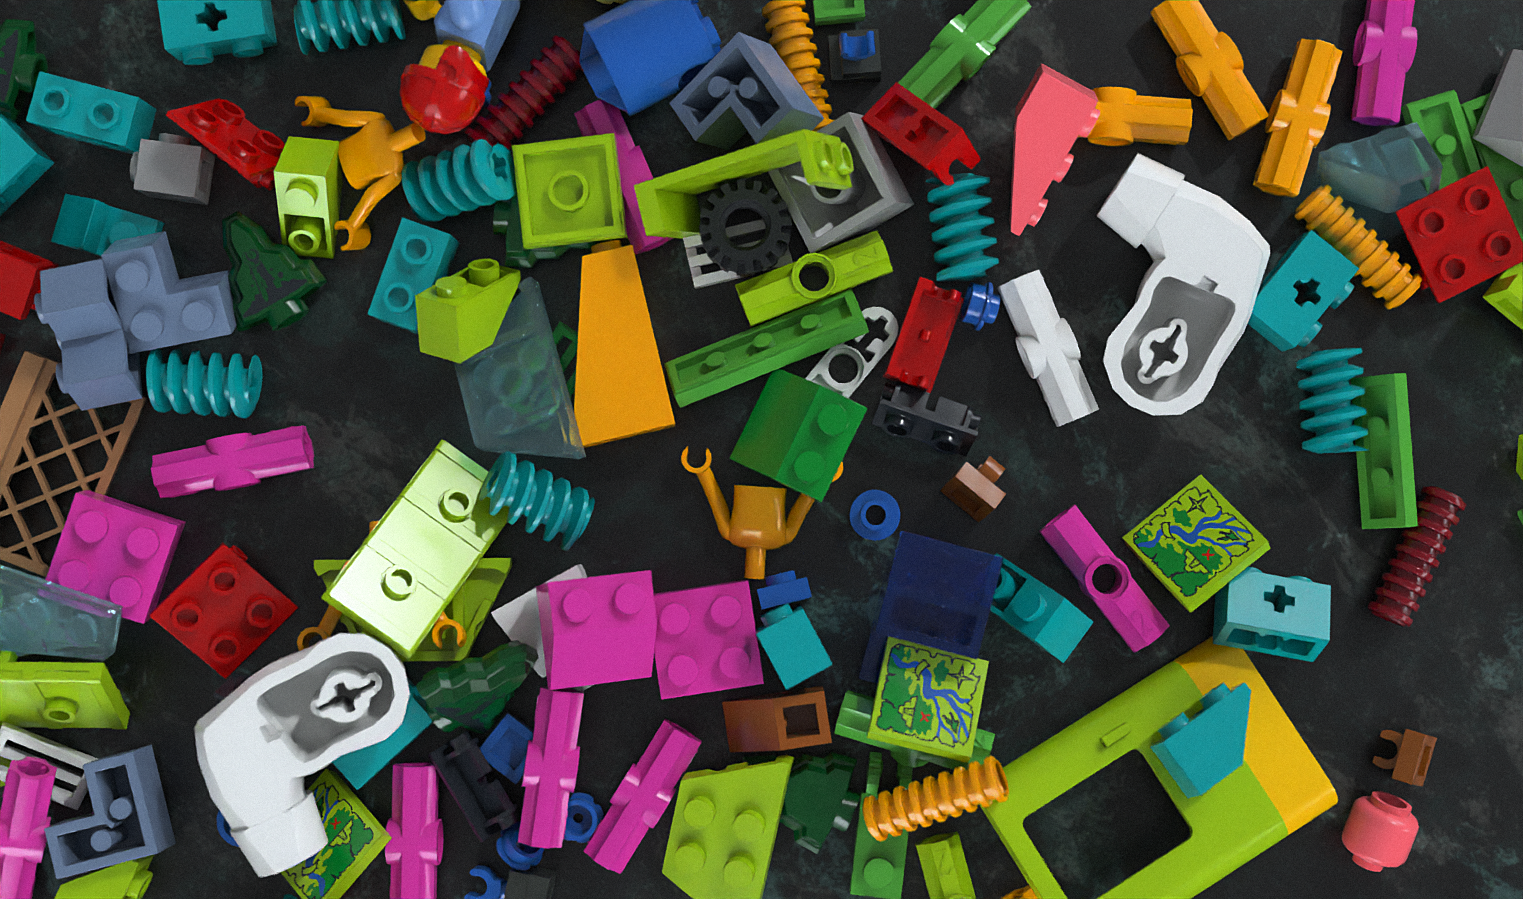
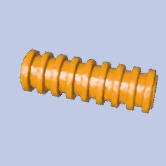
(793, 45)
(1359, 246)
(935, 799)

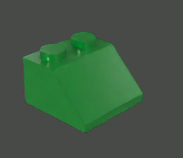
(798, 433)

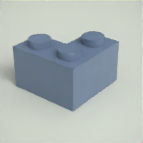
(743, 92)
(158, 305)
(89, 332)
(126, 821)

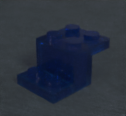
(932, 598)

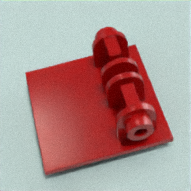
(225, 132)
(1461, 235)
(223, 610)

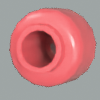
(1380, 831)

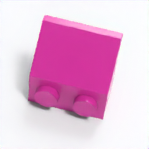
(597, 629)

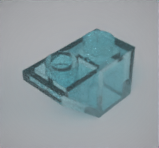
(1382, 169)

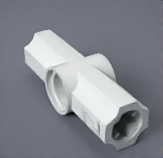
(1048, 348)

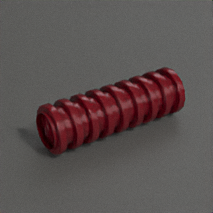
(528, 95)
(1417, 556)

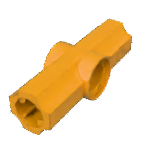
(1210, 65)
(1139, 118)
(1297, 118)

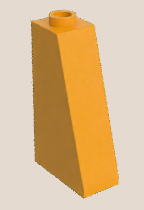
(618, 362)

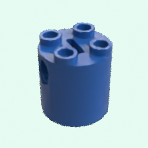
(646, 51)

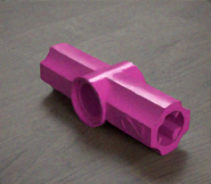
(1383, 54)
(604, 119)
(232, 462)
(1125, 602)
(550, 767)
(642, 796)
(22, 824)
(415, 831)

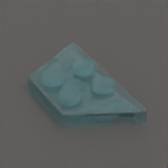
(518, 387)

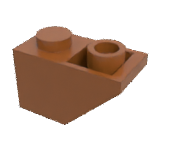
(777, 721)

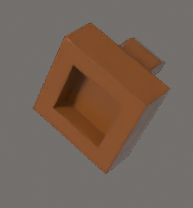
(975, 488)
(1412, 756)

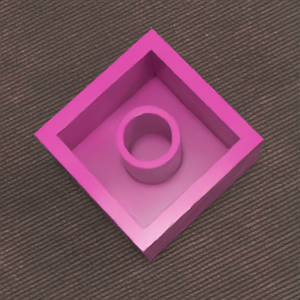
(116, 552)
(706, 640)

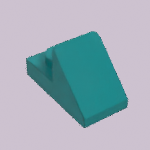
(95, 226)

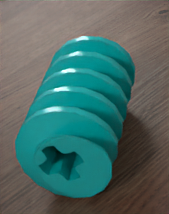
(340, 18)
(459, 180)
(962, 228)
(203, 386)
(1332, 401)
(538, 499)

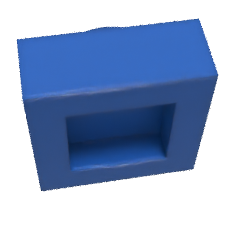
(783, 589)
(507, 746)

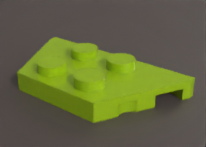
(468, 608)
(726, 829)

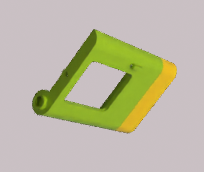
(1228, 824)

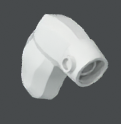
(1191, 296)
(288, 726)

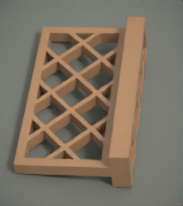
(17, 419)

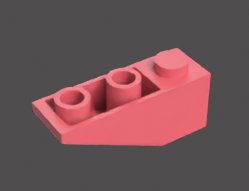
(1044, 131)

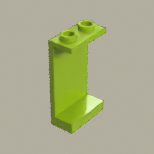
(671, 203)

